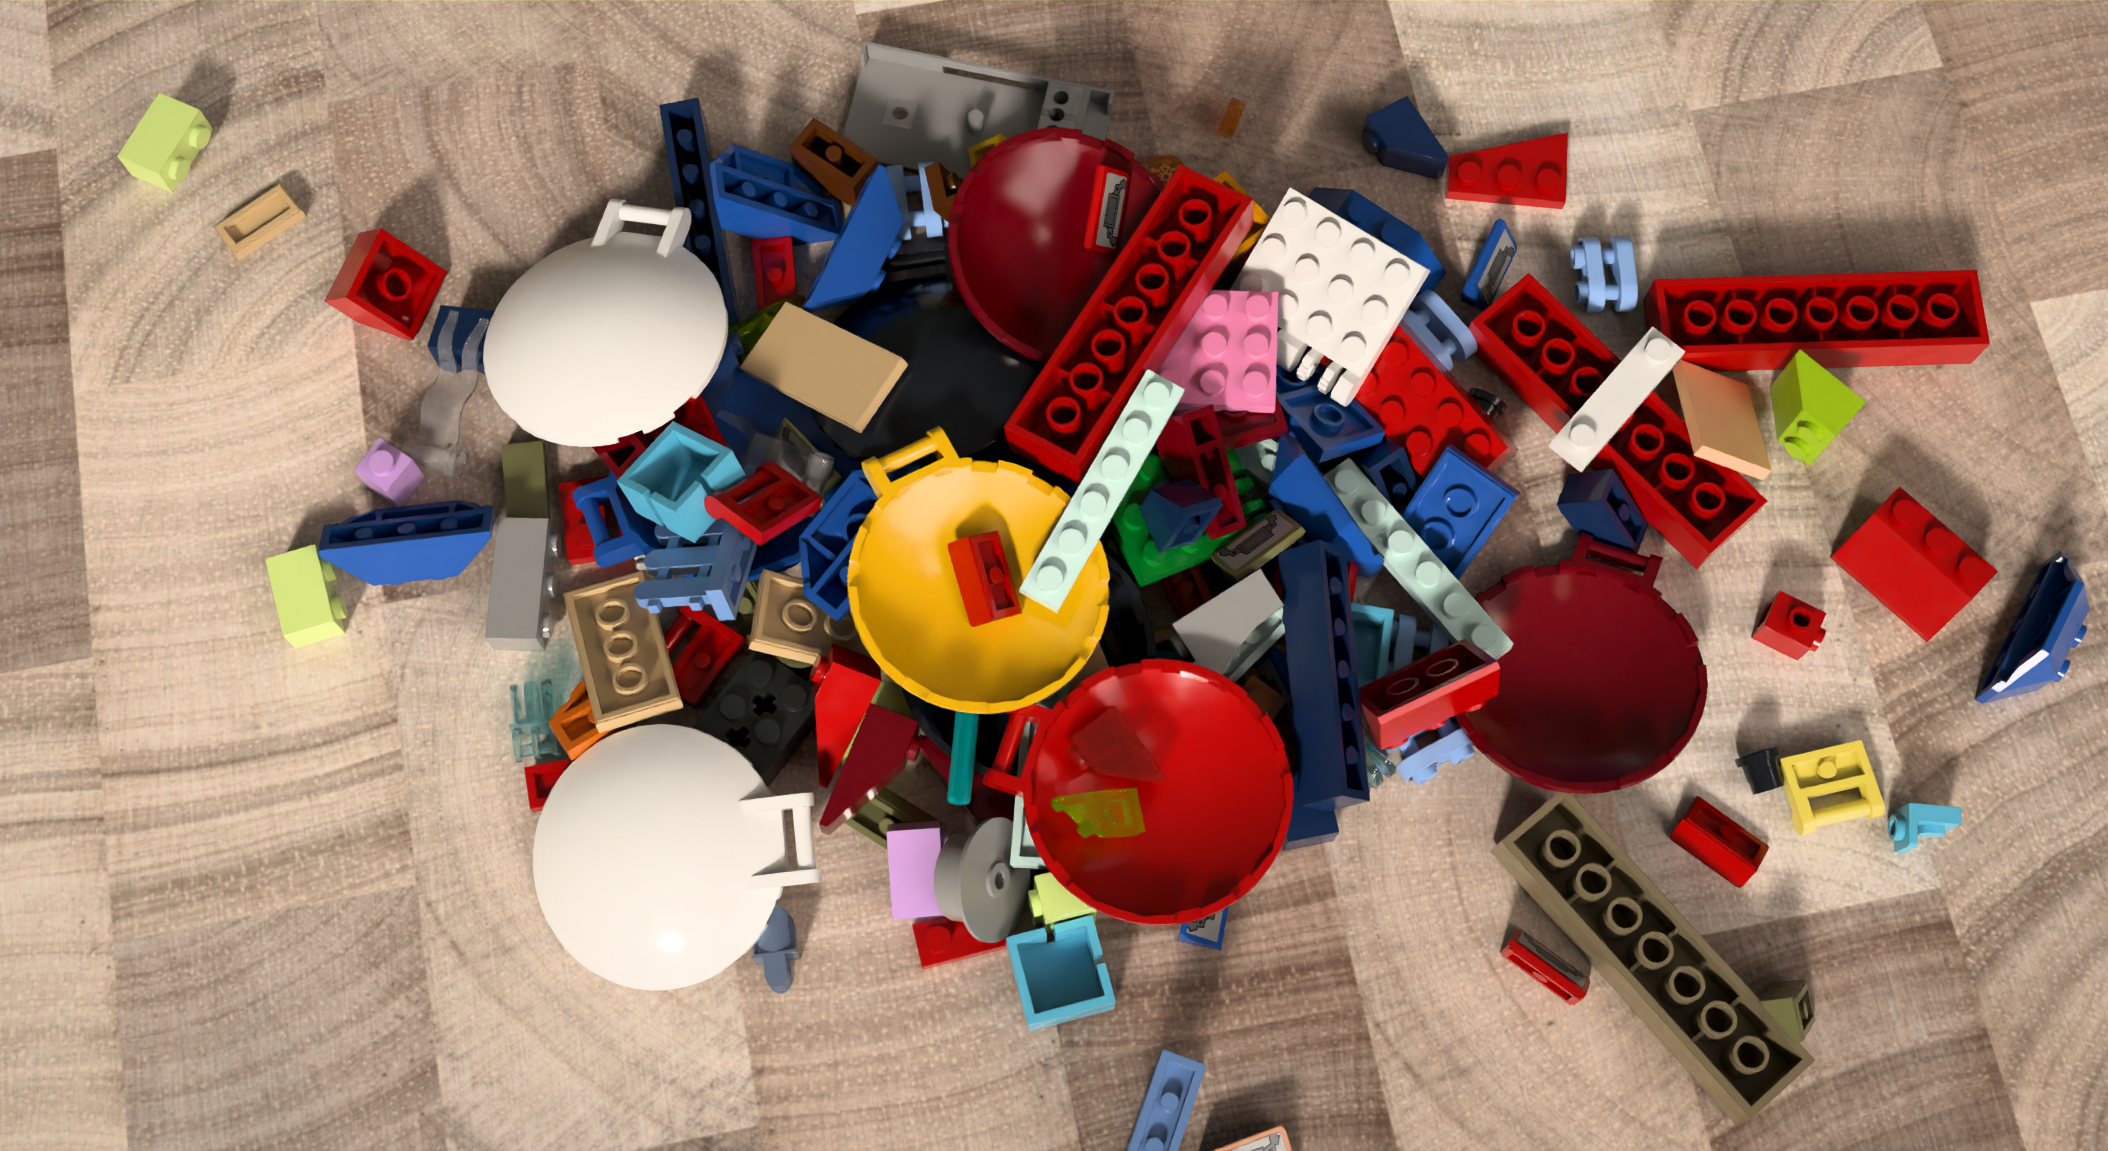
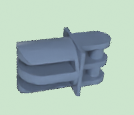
(776, 950)

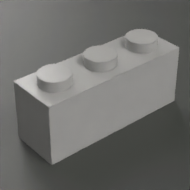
(522, 584)

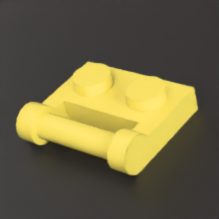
(1826, 773)

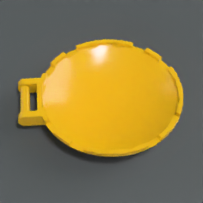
(909, 595)

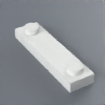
(1616, 399)

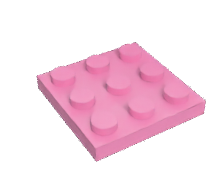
(1228, 353)

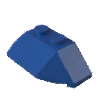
(771, 198)
(1382, 226)
(860, 247)
(1308, 499)
(830, 539)
(408, 541)
(2040, 634)

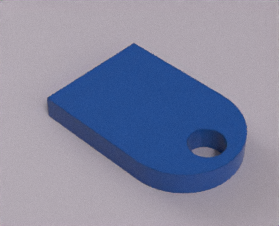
(1320, 422)

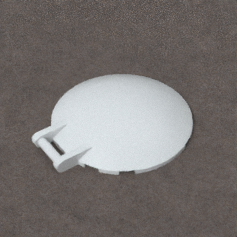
(607, 332)
(665, 856)

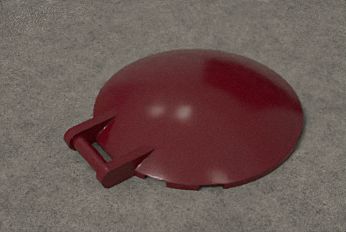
(1023, 230)
(1597, 674)

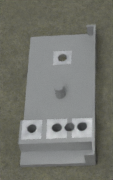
(957, 111)

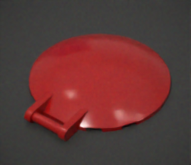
(1206, 825)

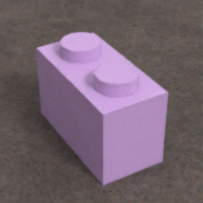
(912, 863)

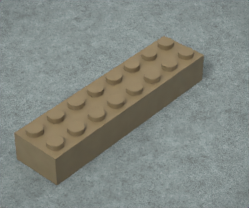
(1652, 957)

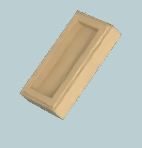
(259, 221)

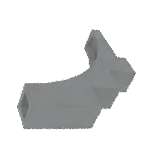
(1223, 623)

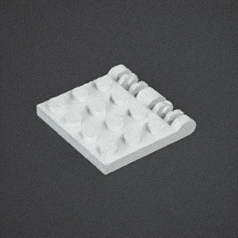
(1335, 292)

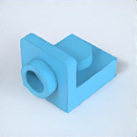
(1920, 820)

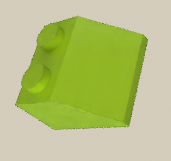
(1810, 407)

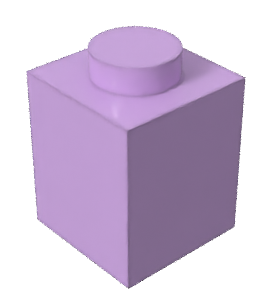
(389, 473)

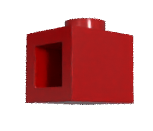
(1790, 626)

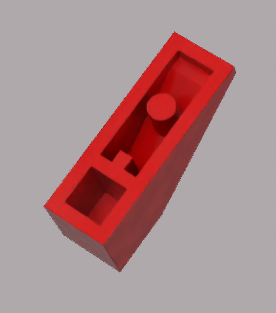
(843, 693)

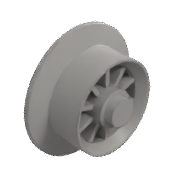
(979, 883)

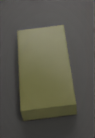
(526, 480)

